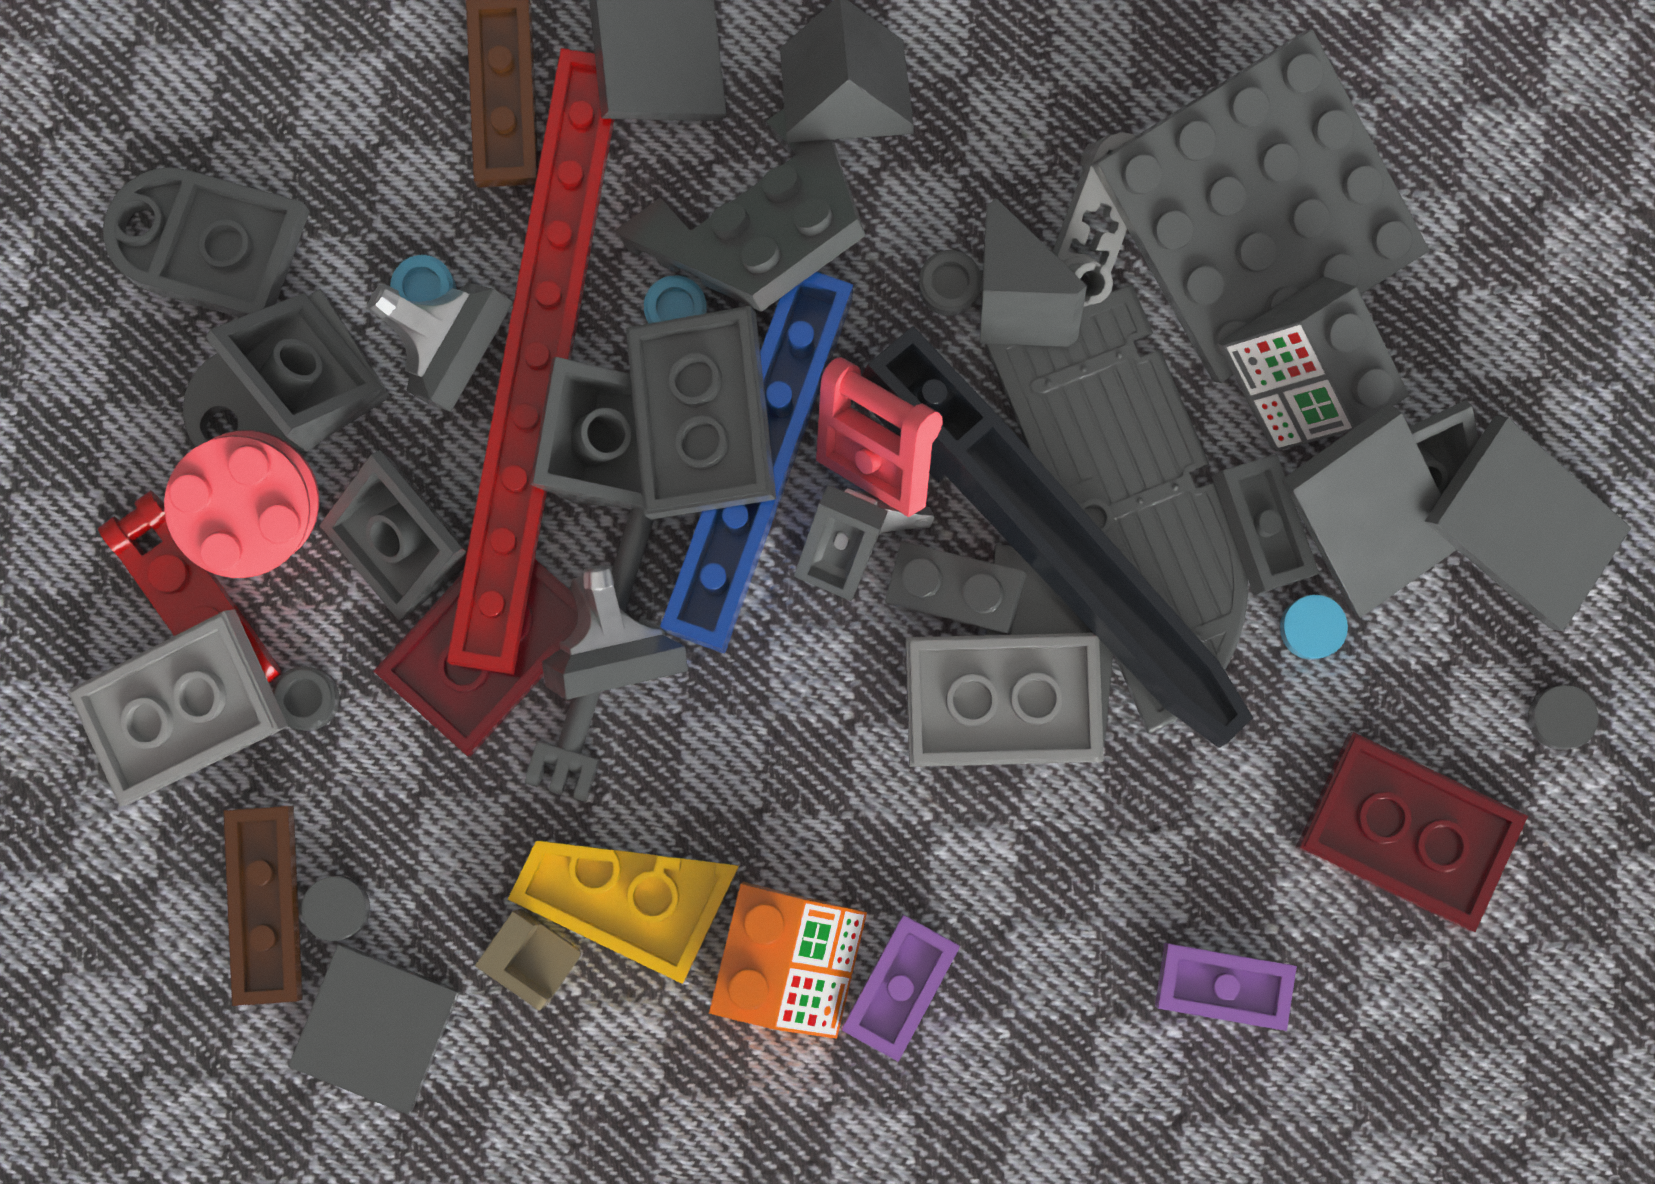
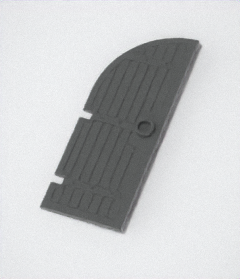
(1125, 454)

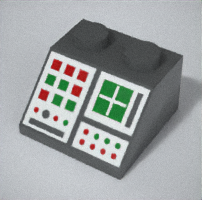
(1313, 365)

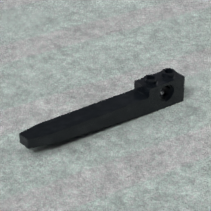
(1060, 540)

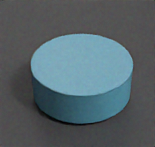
(422, 278)
(673, 299)
(1313, 627)

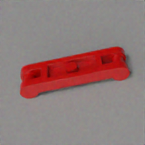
(170, 580)

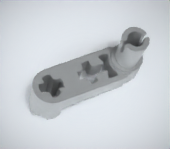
(1088, 198)

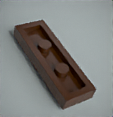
(502, 92)
(262, 905)

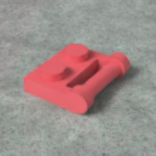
(865, 451)

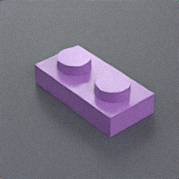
(1225, 986)
(900, 987)

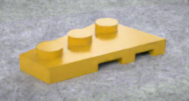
(627, 901)

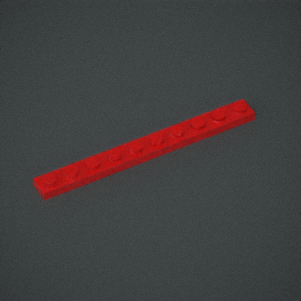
(540, 328)

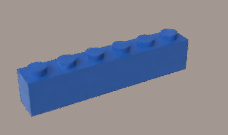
(732, 538)

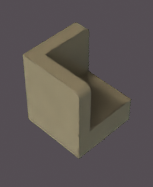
(529, 959)

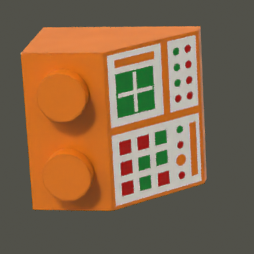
(787, 962)

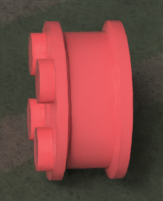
(241, 503)

